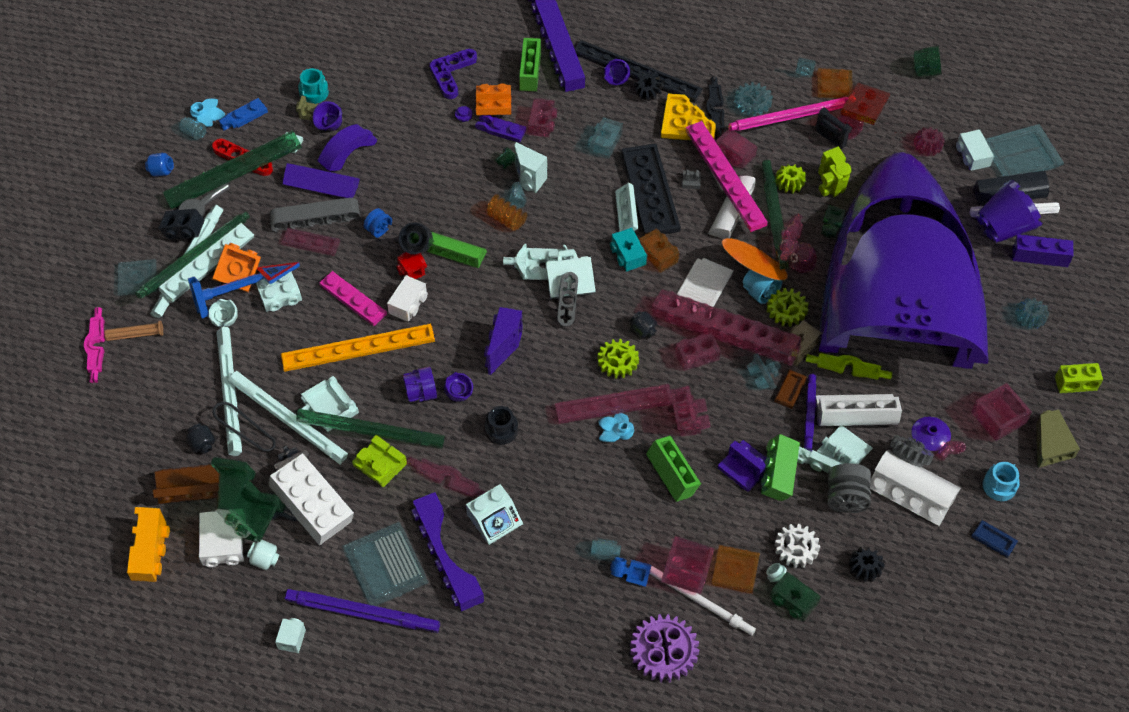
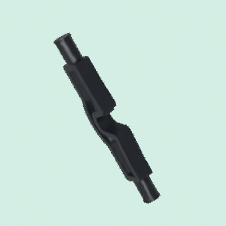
(716, 100)

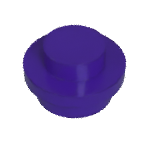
(463, 113)

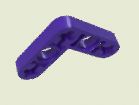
(446, 68)

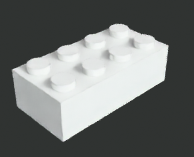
(311, 499)

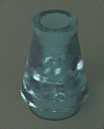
(517, 195)

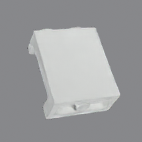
(218, 541)

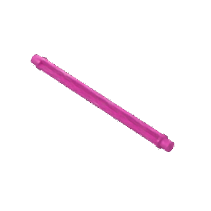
(786, 114)

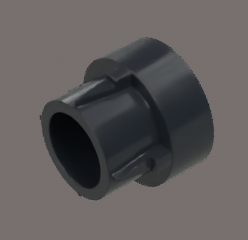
(406, 238)
(501, 434)

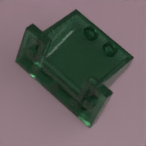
(241, 502)

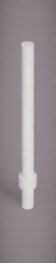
(735, 620)

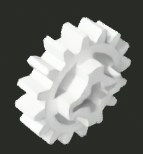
(797, 549)

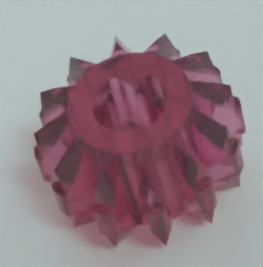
(929, 141)

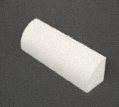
(728, 215)

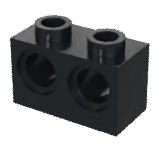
(181, 224)

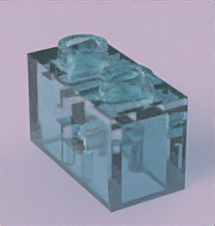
(605, 137)

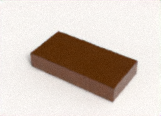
(790, 389)

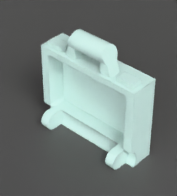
(580, 266)
(330, 399)

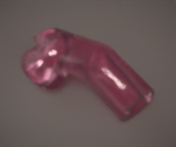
(951, 447)

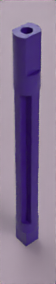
(362, 610)

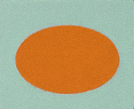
(754, 259)

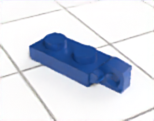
(243, 114)

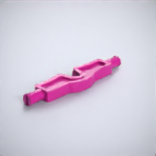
(95, 353)

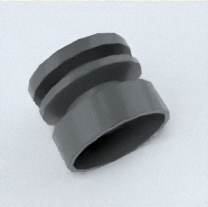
(849, 488)

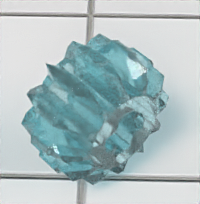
(1032, 313)

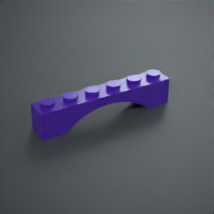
(462, 584)

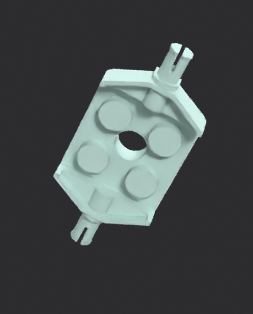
(529, 259)

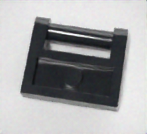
(829, 131)

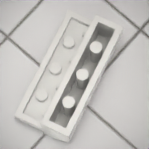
(858, 410)
(913, 487)

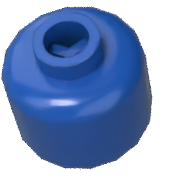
(159, 164)

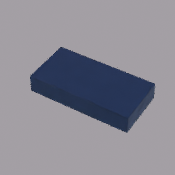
(994, 538)

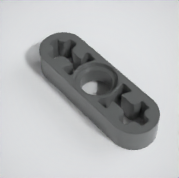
(574, 295)

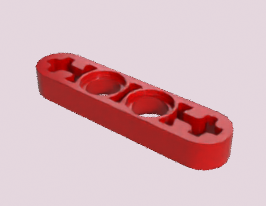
(231, 148)

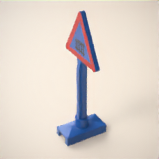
(269, 273)

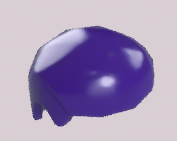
(617, 72)
(456, 384)

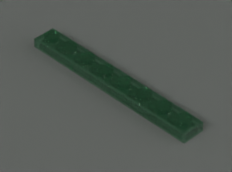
(232, 169)

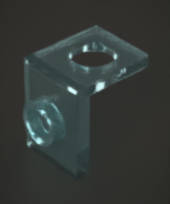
(805, 67)

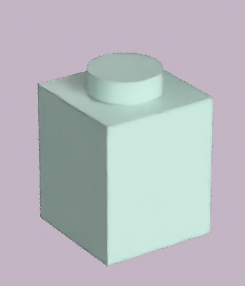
(290, 635)

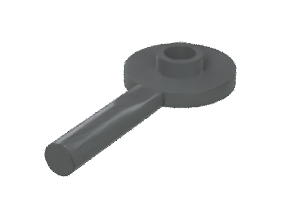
(199, 204)

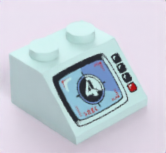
(530, 167)
(494, 514)

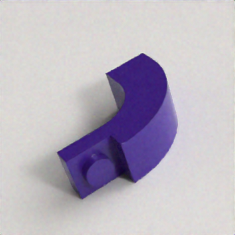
(343, 144)

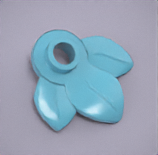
(206, 111)
(616, 428)

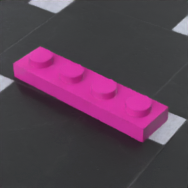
(353, 298)

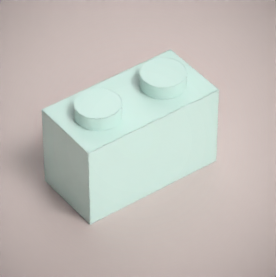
(974, 150)

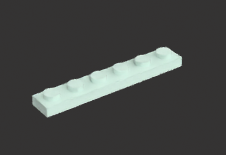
(204, 263)

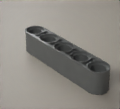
(314, 213)

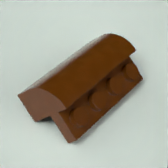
(186, 484)

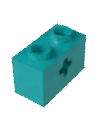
(628, 249)

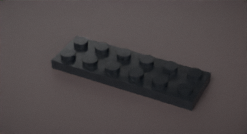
(651, 189)

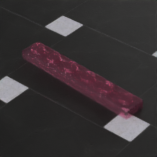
(613, 403)

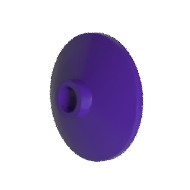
(932, 440)

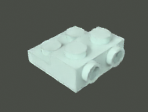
(280, 293)

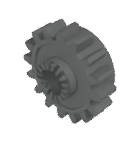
(911, 451)

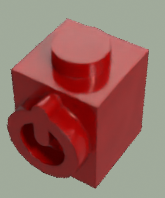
(411, 265)

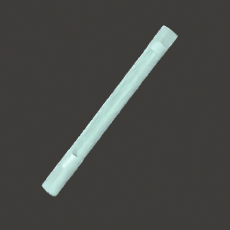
(210, 221)
(228, 390)
(288, 417)

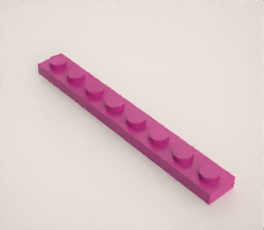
(726, 176)

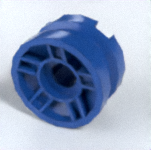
(377, 222)

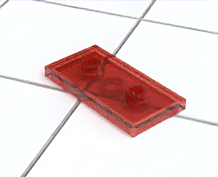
(865, 103)

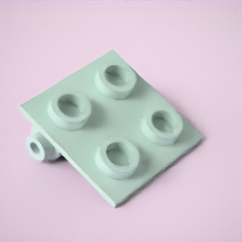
(844, 447)

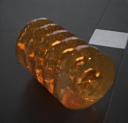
(505, 214)

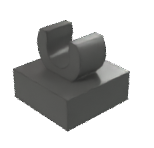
(691, 179)

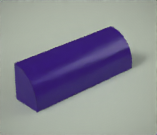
(320, 181)

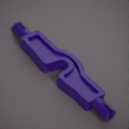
(810, 414)

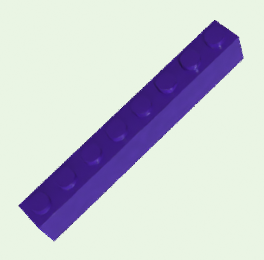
(559, 44)

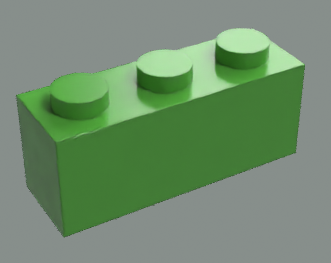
(530, 64)
(673, 468)
(780, 468)

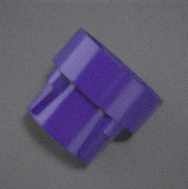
(420, 385)

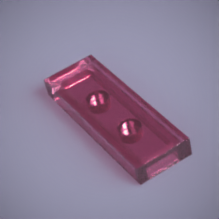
(311, 241)

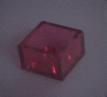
(1001, 411)
(687, 565)

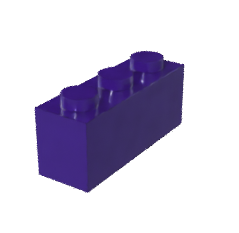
(1042, 250)

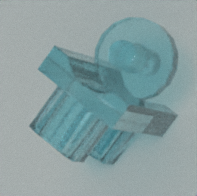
(758, 366)

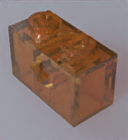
(659, 250)

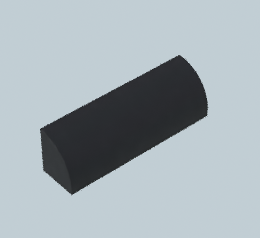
(1032, 183)

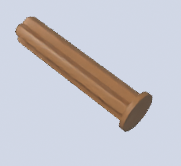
(134, 331)

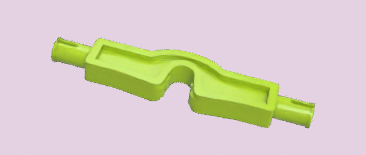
(859, 368)

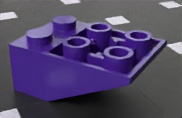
(504, 337)

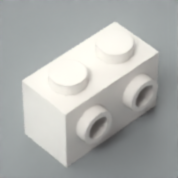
(407, 298)

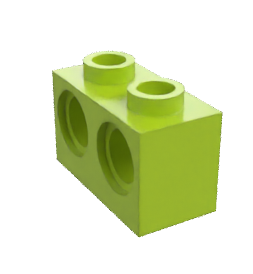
(1078, 378)

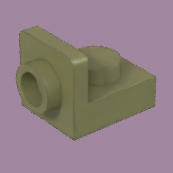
(305, 109)

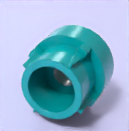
(313, 86)

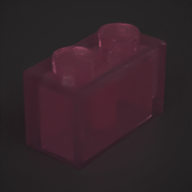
(736, 148)

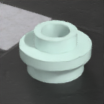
(776, 572)

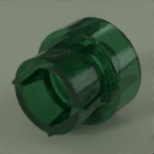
(927, 61)

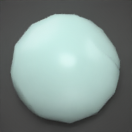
(221, 310)

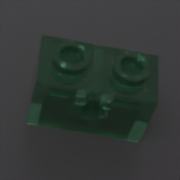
(791, 587)

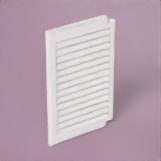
(705, 281)

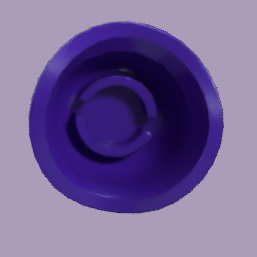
(327, 116)

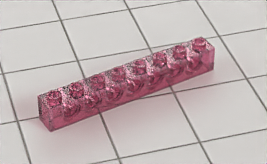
(739, 330)

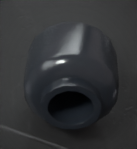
(643, 324)
(200, 438)

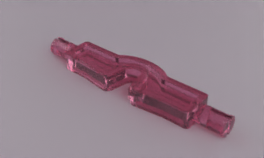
(790, 236)
(438, 473)

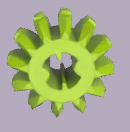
(790, 178)

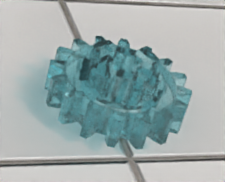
(753, 98)

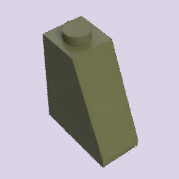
(1054, 439)

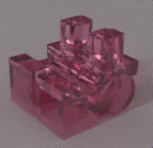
(686, 412)

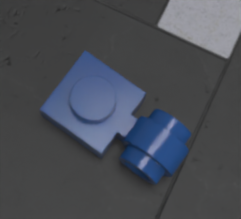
(637, 571)

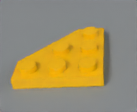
(680, 114)

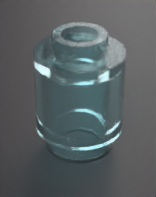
(192, 128)
(605, 549)

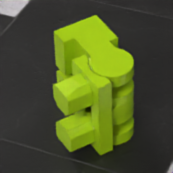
(834, 172)
(380, 461)

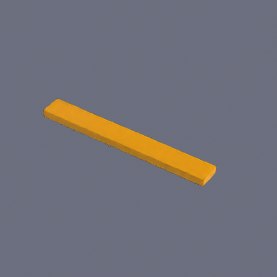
(357, 347)

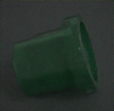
(506, 157)

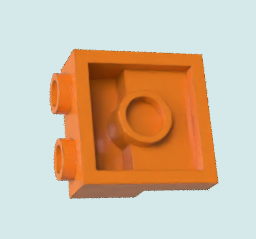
(493, 99)
(235, 265)

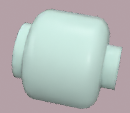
(263, 554)

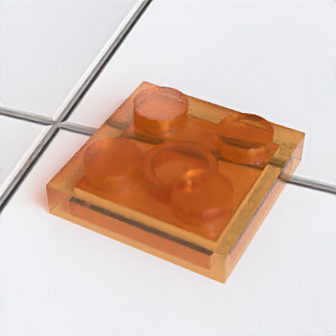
(834, 83)
(735, 569)

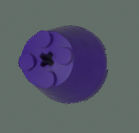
(1008, 213)

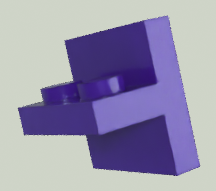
(743, 465)

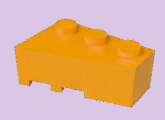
(148, 545)

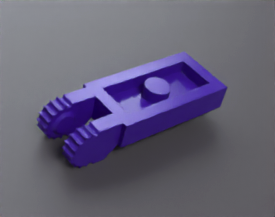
(501, 128)

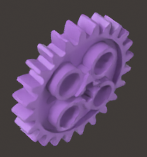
(644, 650)

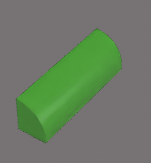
(455, 250)

